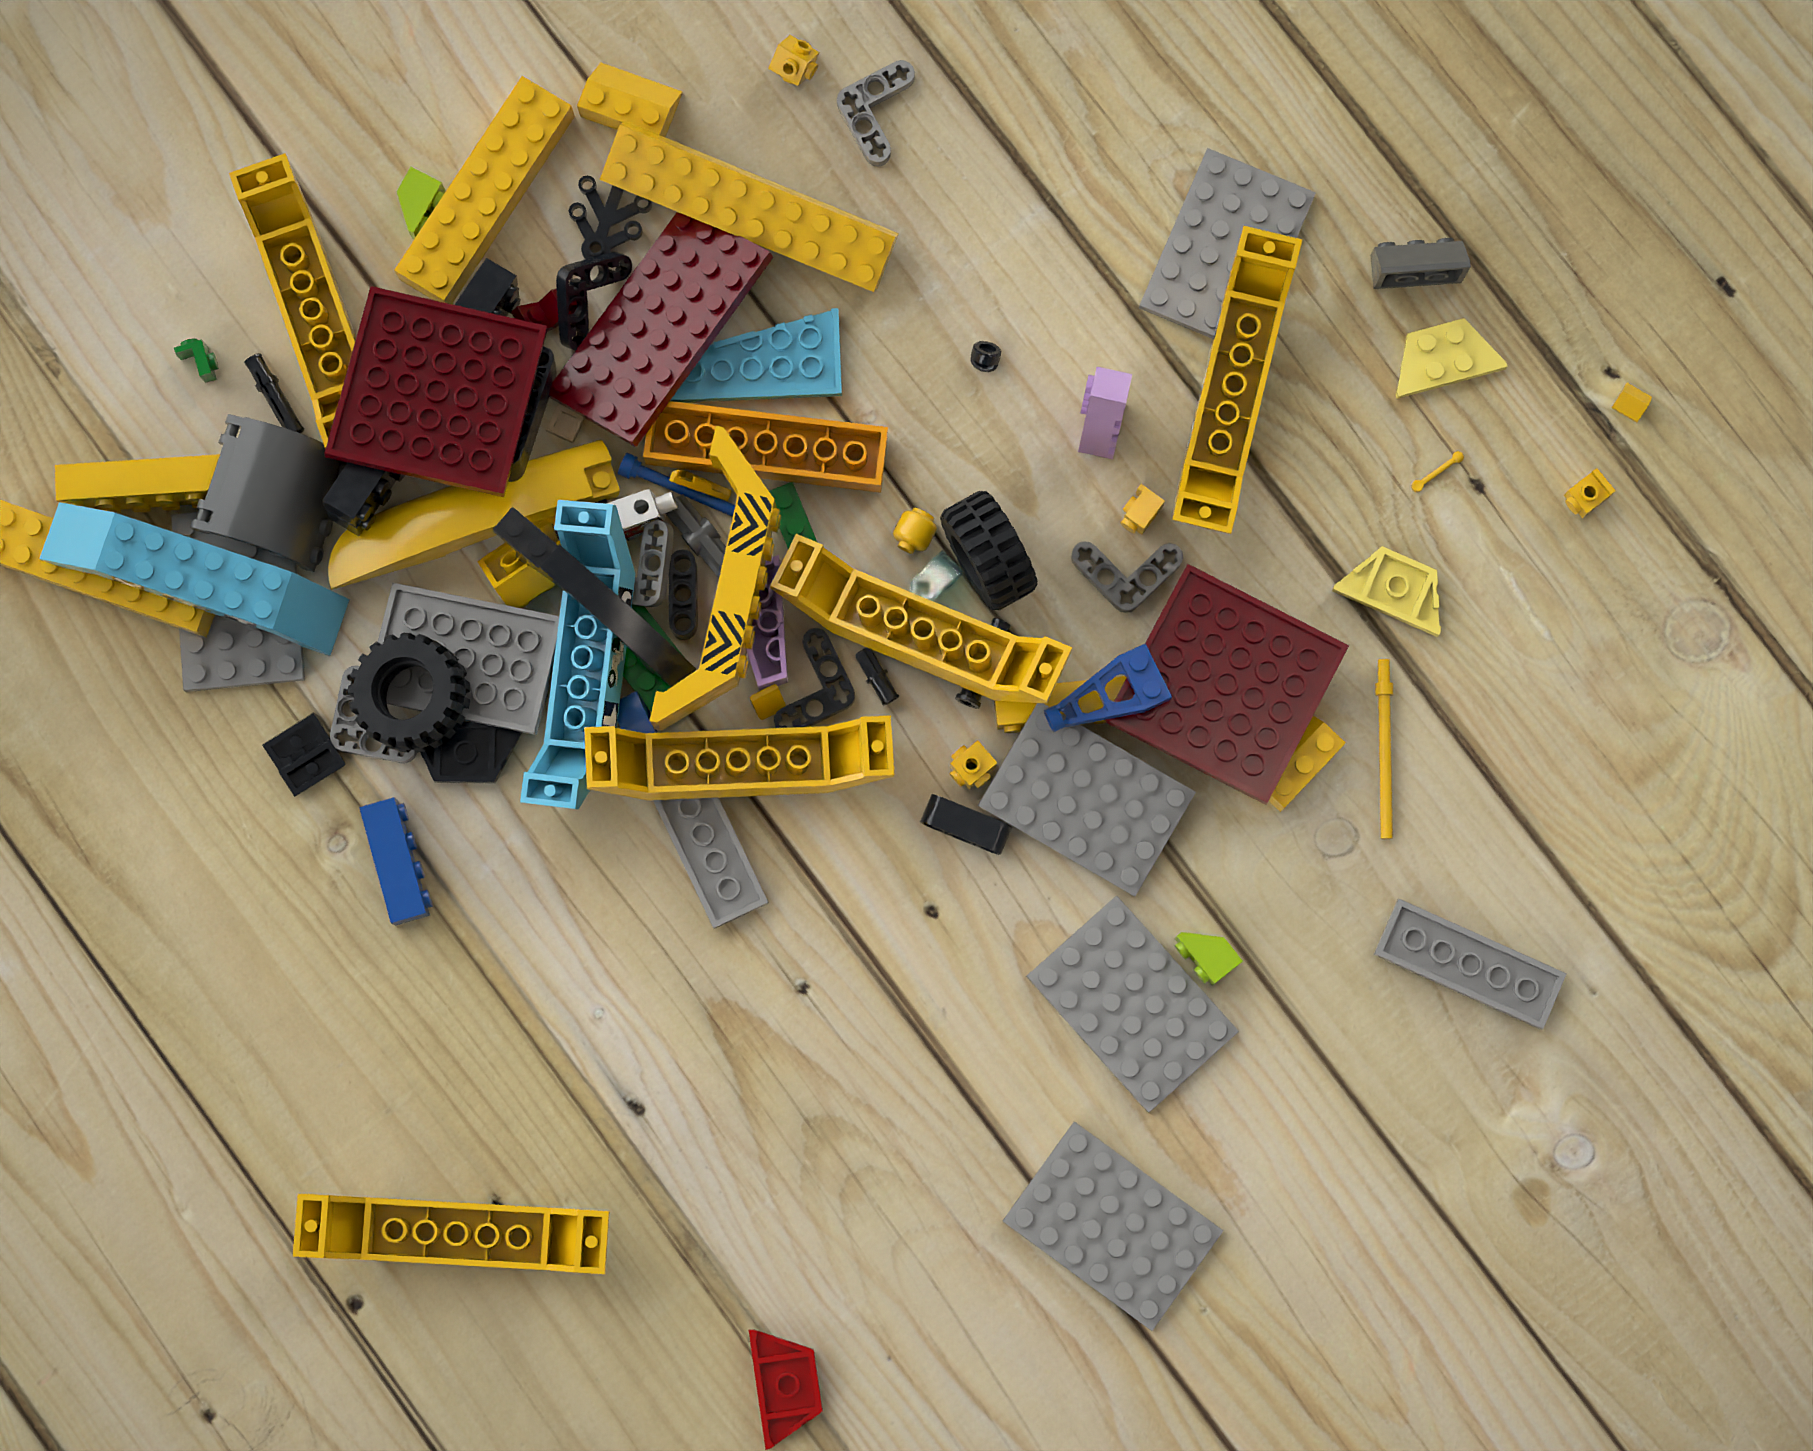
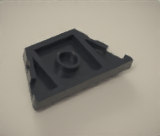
(472, 754)

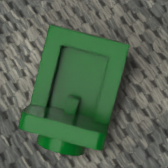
(205, 361)

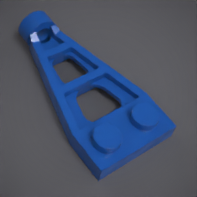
(1143, 677)

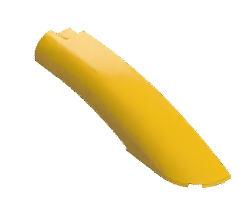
(461, 517)

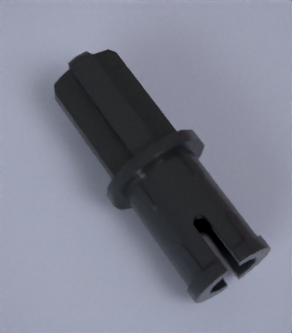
(876, 676)

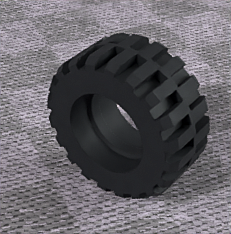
(989, 550)
(377, 673)

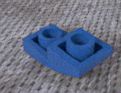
(634, 714)

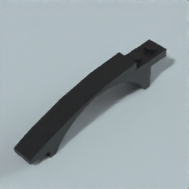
(575, 579)

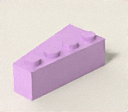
(1104, 410)
(769, 646)

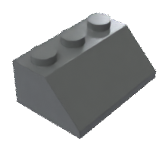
(1419, 263)

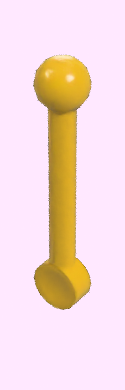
(1418, 485)

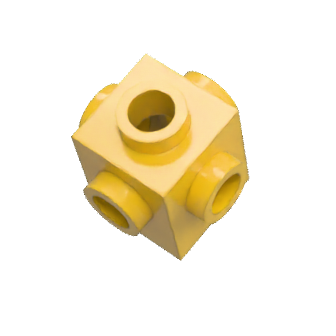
(794, 60)
(976, 755)

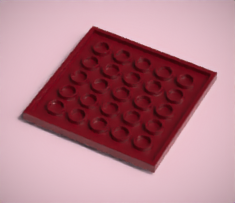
(436, 391)
(1237, 682)

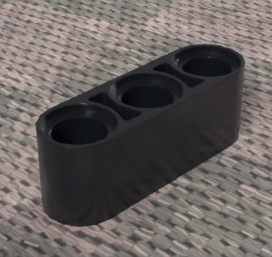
(687, 608)
(966, 824)

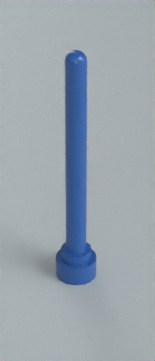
(632, 468)

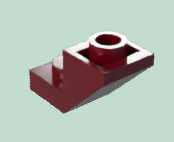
(542, 312)

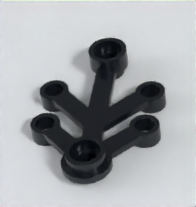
(607, 217)

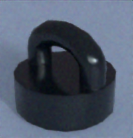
(985, 356)

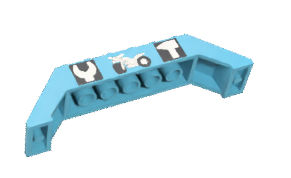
(195, 574)
(586, 658)

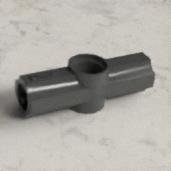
(698, 534)

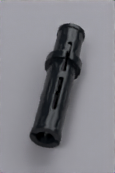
(270, 389)

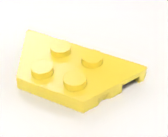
(1445, 357)
(1395, 588)

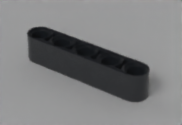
(536, 407)

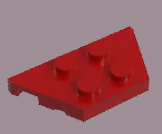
(785, 1385)

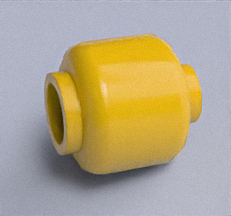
(914, 530)

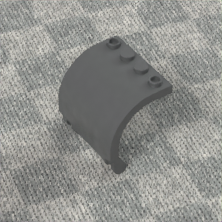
(270, 491)

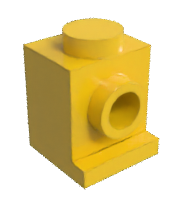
(1598, 486)
(1141, 510)

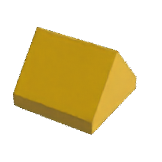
(1632, 402)

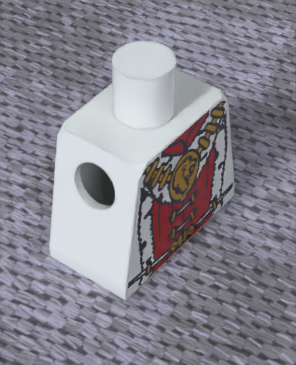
(633, 506)

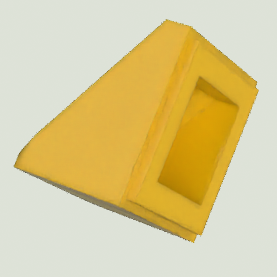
(767, 701)

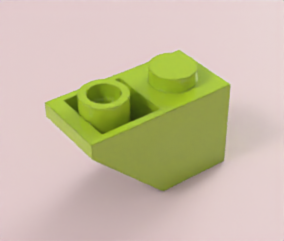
(418, 198)
(1209, 953)

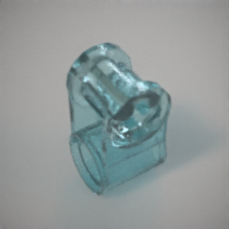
(937, 576)

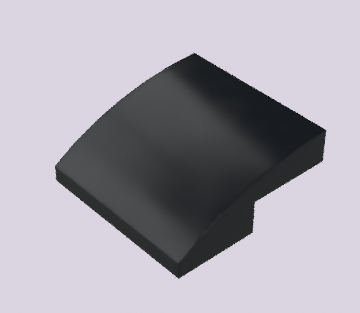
(304, 754)

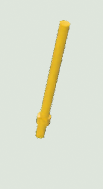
(1384, 690)

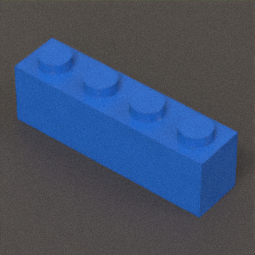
(395, 861)

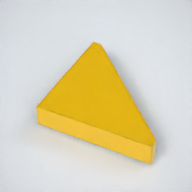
(700, 484)

